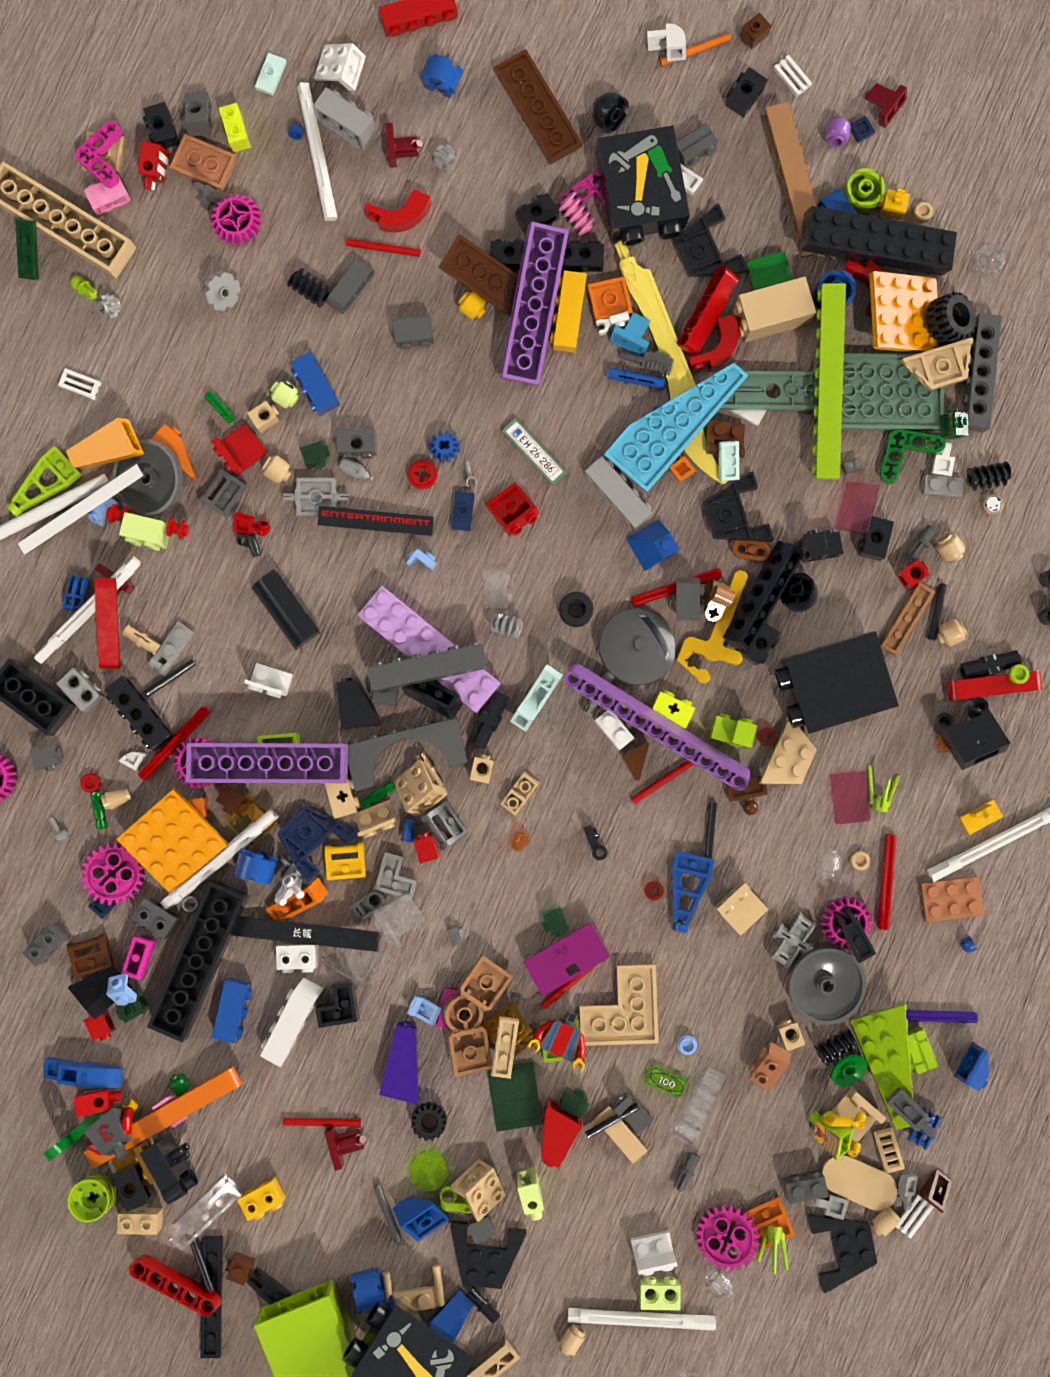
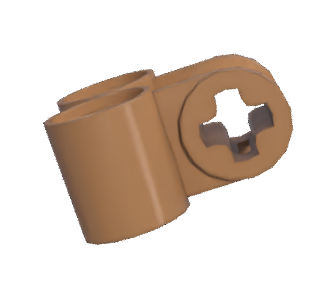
(718, 597)

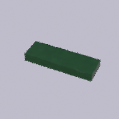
(27, 249)

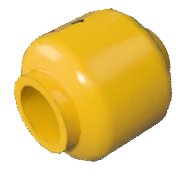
(472, 305)

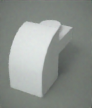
(671, 39)

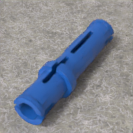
(615, 374)

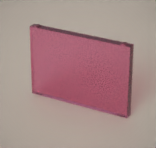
(857, 507)
(850, 797)

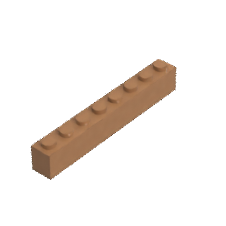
(790, 165)

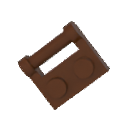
(723, 432)
(93, 961)

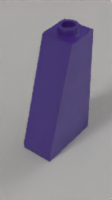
(402, 1070)

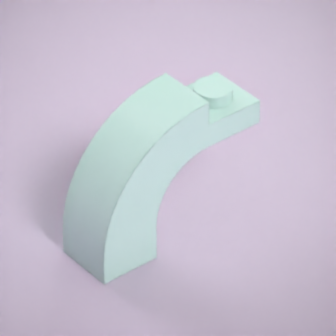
(536, 698)

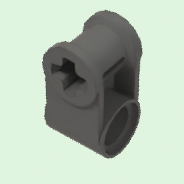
(364, 906)

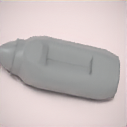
(354, 469)

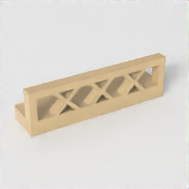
(493, 1357)

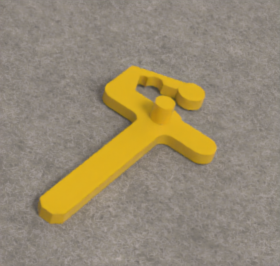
(714, 648)

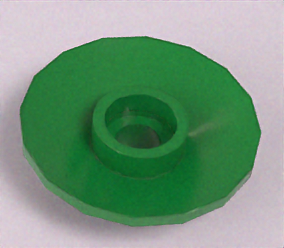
(849, 1070)

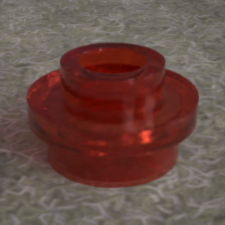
(773, 736)
(660, 890)

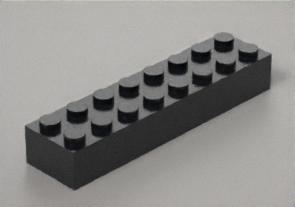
(878, 241)
(197, 961)

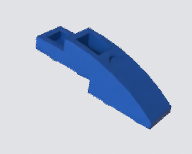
(83, 1074)

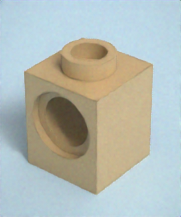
(255, 416)
(485, 778)
(794, 1041)

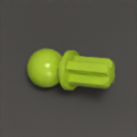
(83, 287)

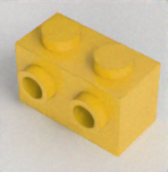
(261, 1199)

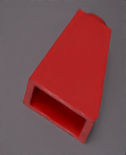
(557, 1134)

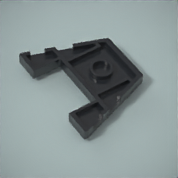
(699, 250)
(727, 514)
(852, 1247)
(485, 1264)

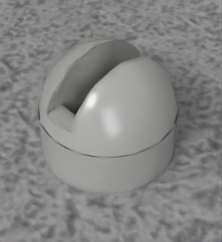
(190, 900)

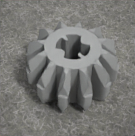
(506, 625)

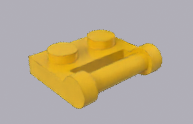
(345, 867)

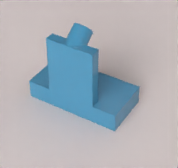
(631, 336)

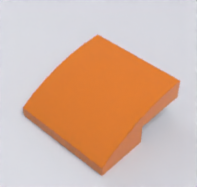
(770, 1214)

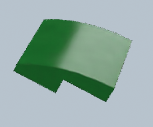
(769, 270)

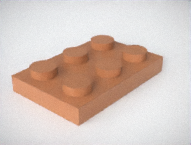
(203, 162)
(951, 899)

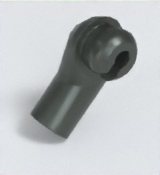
(249, 542)

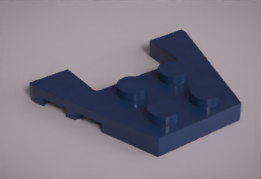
(306, 833)

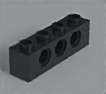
(160, 733)

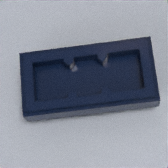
(463, 511)

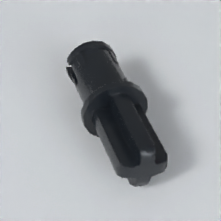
(483, 1305)

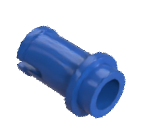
(408, 829)

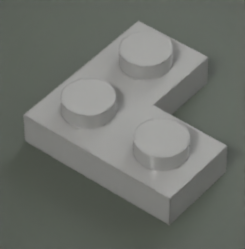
(389, 879)

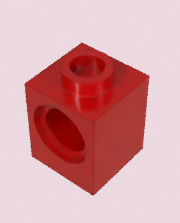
(905, 577)
(100, 1027)

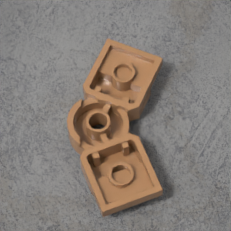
(467, 1038)

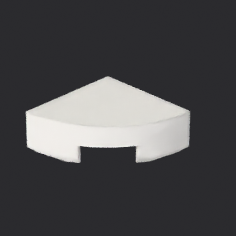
(133, 759)

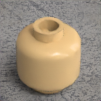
(276, 469)
(950, 547)
(952, 632)

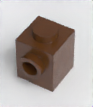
(755, 31)
(233, 801)
(239, 1268)

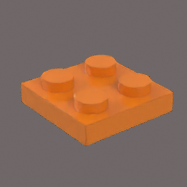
(609, 298)

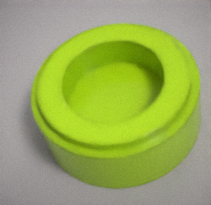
(1018, 674)

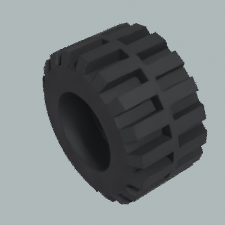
(951, 318)

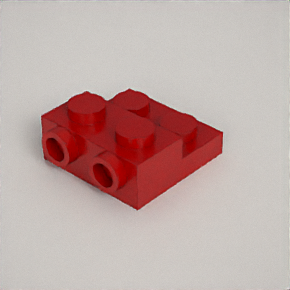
(512, 509)

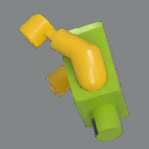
(836, 1132)

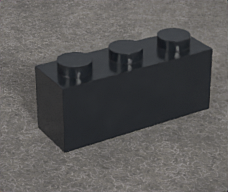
(435, 697)

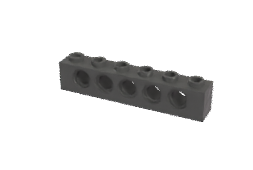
(991, 327)

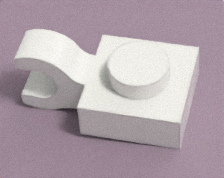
(619, 320)
(943, 463)

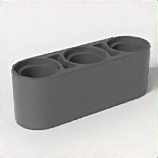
(350, 286)

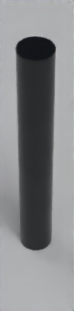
(937, 612)
(170, 677)
(710, 830)
(611, 1121)
(202, 1266)

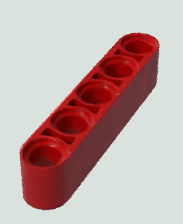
(707, 310)
(107, 623)
(991, 686)
(166, 1287)

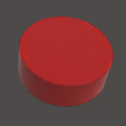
(90, 783)

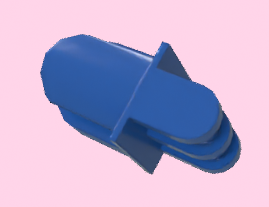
(76, 590)
(919, 1139)

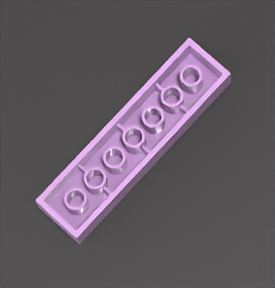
(415, 636)

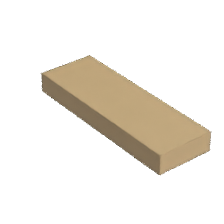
(505, 1047)
(622, 1136)

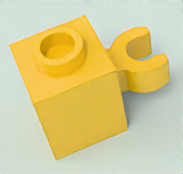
(894, 203)

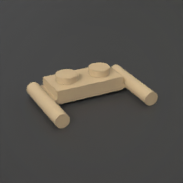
(417, 1298)

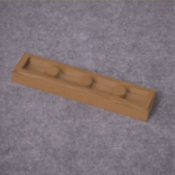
(907, 619)

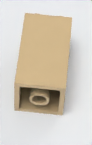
(774, 309)

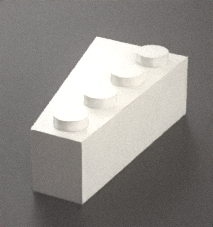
(291, 1021)

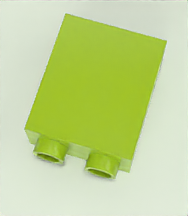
(306, 1333)

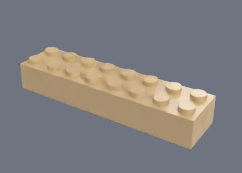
(64, 222)

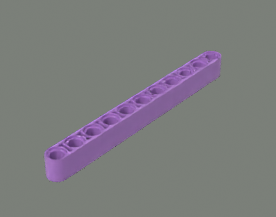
(653, 718)

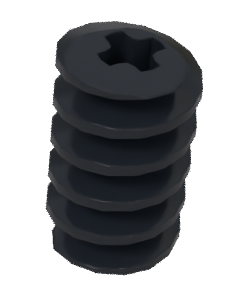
(308, 288)
(989, 475)
(837, 1047)

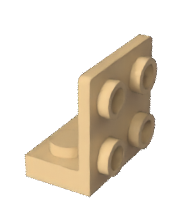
(417, 790)
(375, 817)
(741, 908)
(854, 1103)
(480, 1188)

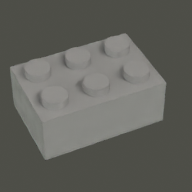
(345, 119)

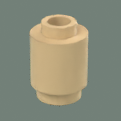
(885, 1221)
(572, 1340)

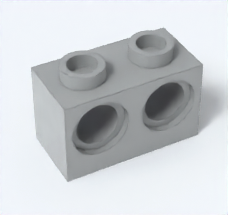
(77, 693)

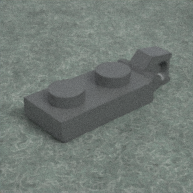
(910, 1111)

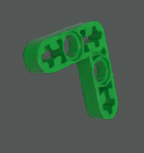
(906, 444)
(71, 1137)

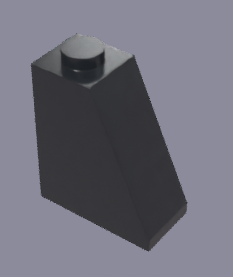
(354, 706)
(93, 990)

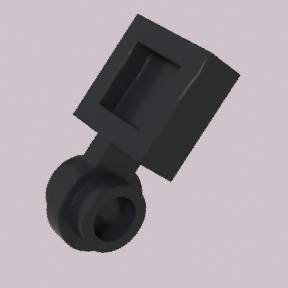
(592, 836)

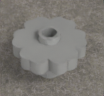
(221, 290)

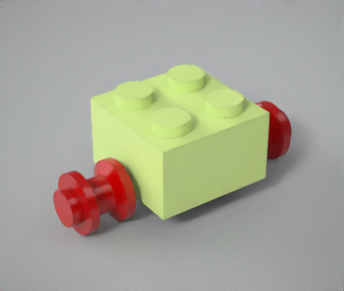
(144, 530)

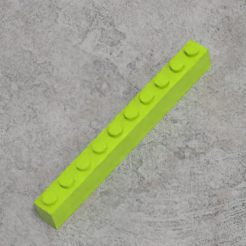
(830, 381)

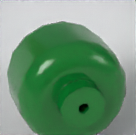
(179, 1084)

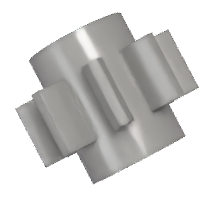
(444, 156)
(108, 306)

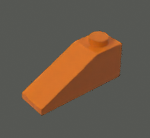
(171, 438)
(312, 896)

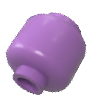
(837, 132)

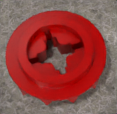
(417, 467)

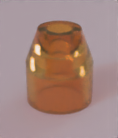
(520, 841)

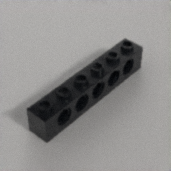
(574, 263)
(763, 595)

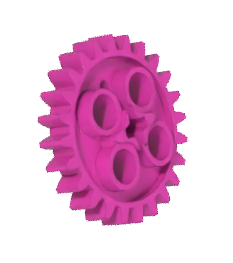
(102, 860)
(744, 1245)

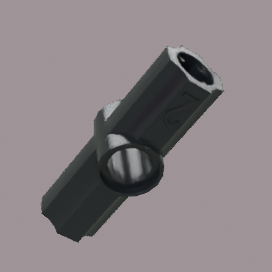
(989, 664)
(489, 720)

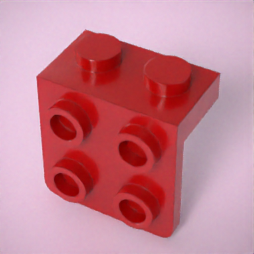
(239, 449)

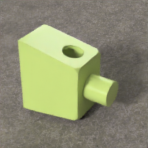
(530, 1193)

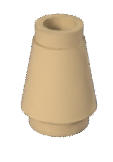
(115, 798)

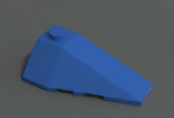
(453, 1314)

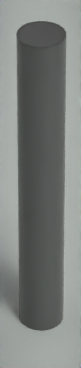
(387, 1212)

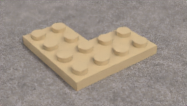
(633, 1018)

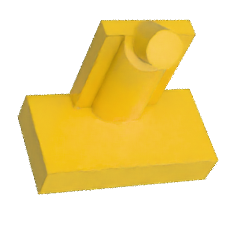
(980, 817)

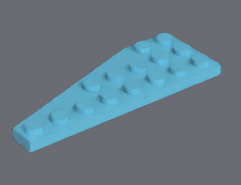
(661, 436)

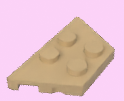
(941, 365)
(789, 758)

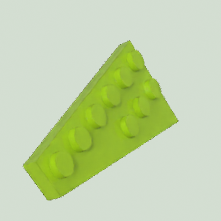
(887, 1051)

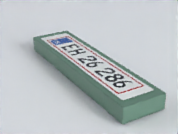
(534, 452)

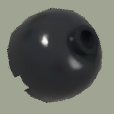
(609, 111)
(799, 593)

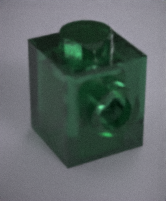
(954, 424)
(315, 455)
(555, 922)
(133, 1009)
(574, 1102)

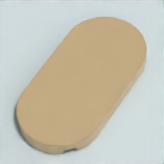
(860, 1182)

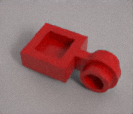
(245, 525)

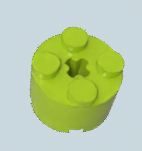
(864, 190)

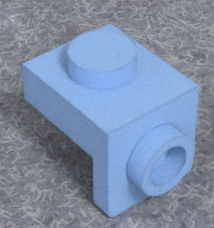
(98, 514)
(426, 559)
(119, 991)
(424, 1009)

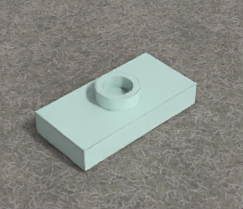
(270, 74)
(729, 460)

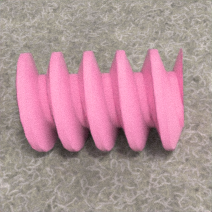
(577, 214)

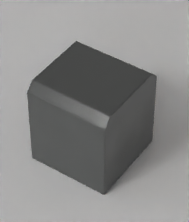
(481, 1230)

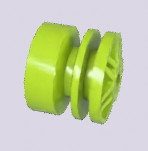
(89, 1208)

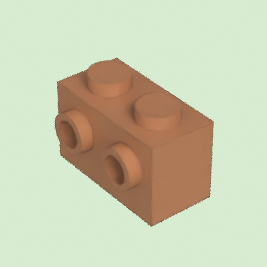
(769, 1066)

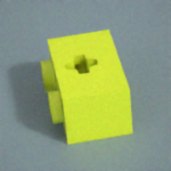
(235, 127)
(684, 708)

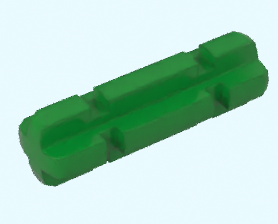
(219, 407)
(378, 794)
(98, 810)

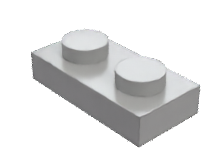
(942, 486)

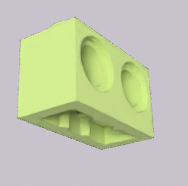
(659, 1300)

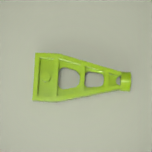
(60, 467)

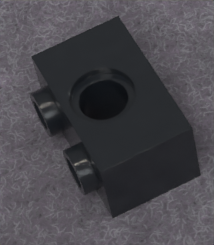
(742, 102)
(160, 115)
(542, 204)
(882, 529)
(756, 655)
(128, 1198)

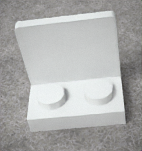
(340, 64)
(270, 679)
(653, 1253)

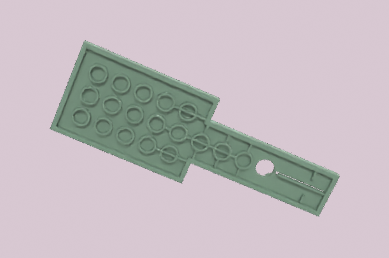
(876, 394)

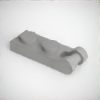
(171, 648)

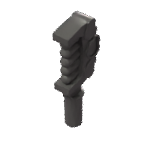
(206, 195)
(656, 361)

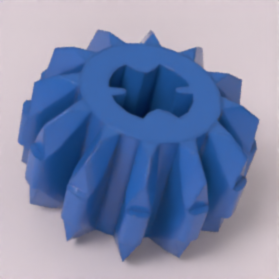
(443, 453)

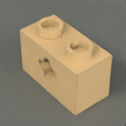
(338, 805)
(140, 1221)

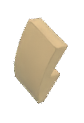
(520, 793)

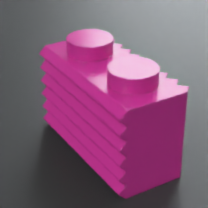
(138, 956)

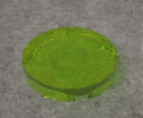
(429, 1170)

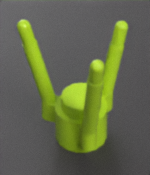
(881, 802)
(774, 1236)

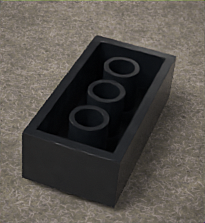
(33, 698)

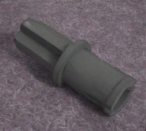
(921, 542)
(687, 1171)

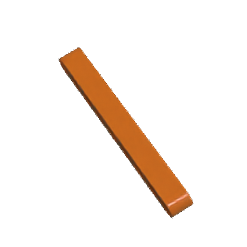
(175, 1111)

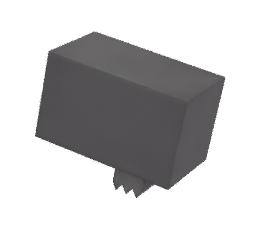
(852, 466)
(455, 936)

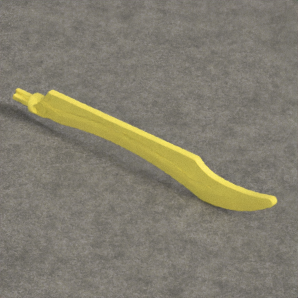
(646, 294)

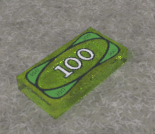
(666, 1081)

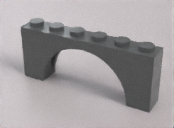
(365, 755)

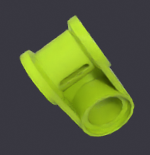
(458, 1204)

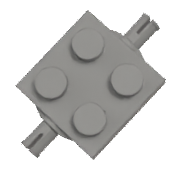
(314, 493)

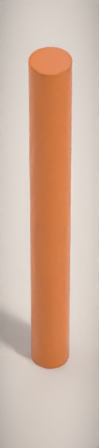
(701, 47)

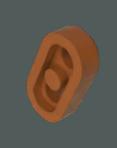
(750, 550)

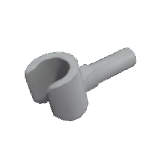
(469, 474)
(60, 835)

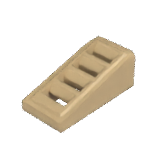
(895, 1166)

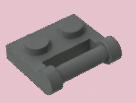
(228, 494)
(448, 822)

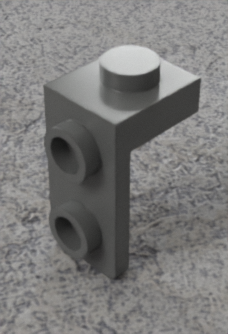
(639, 1120)

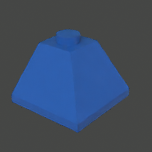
(652, 545)
(974, 1067)
(419, 1217)

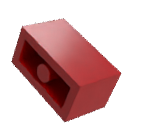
(426, 847)

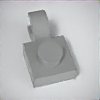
(907, 1188)
(833, 1205)

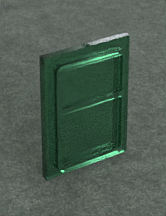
(515, 1099)

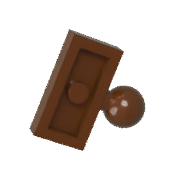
(752, 790)

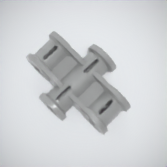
(797, 934)

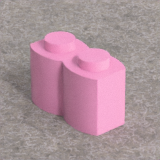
(105, 199)

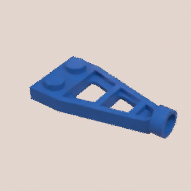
(692, 865)

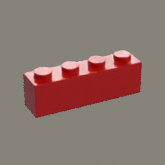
(415, 14)

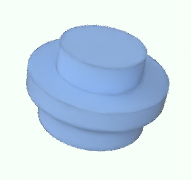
(687, 1044)

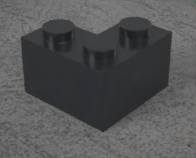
(820, 545)
(343, 1009)

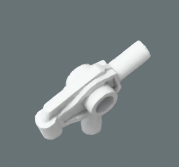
(290, 885)

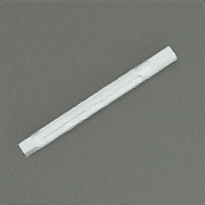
(317, 152)
(53, 506)
(83, 613)
(974, 853)
(219, 860)
(647, 1319)

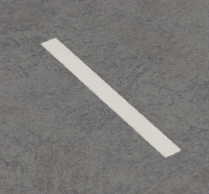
(80, 509)

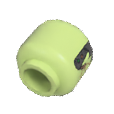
(284, 394)

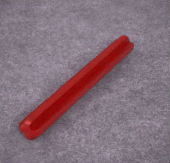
(671, 588)
(173, 743)
(887, 882)

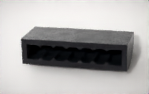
(285, 609)

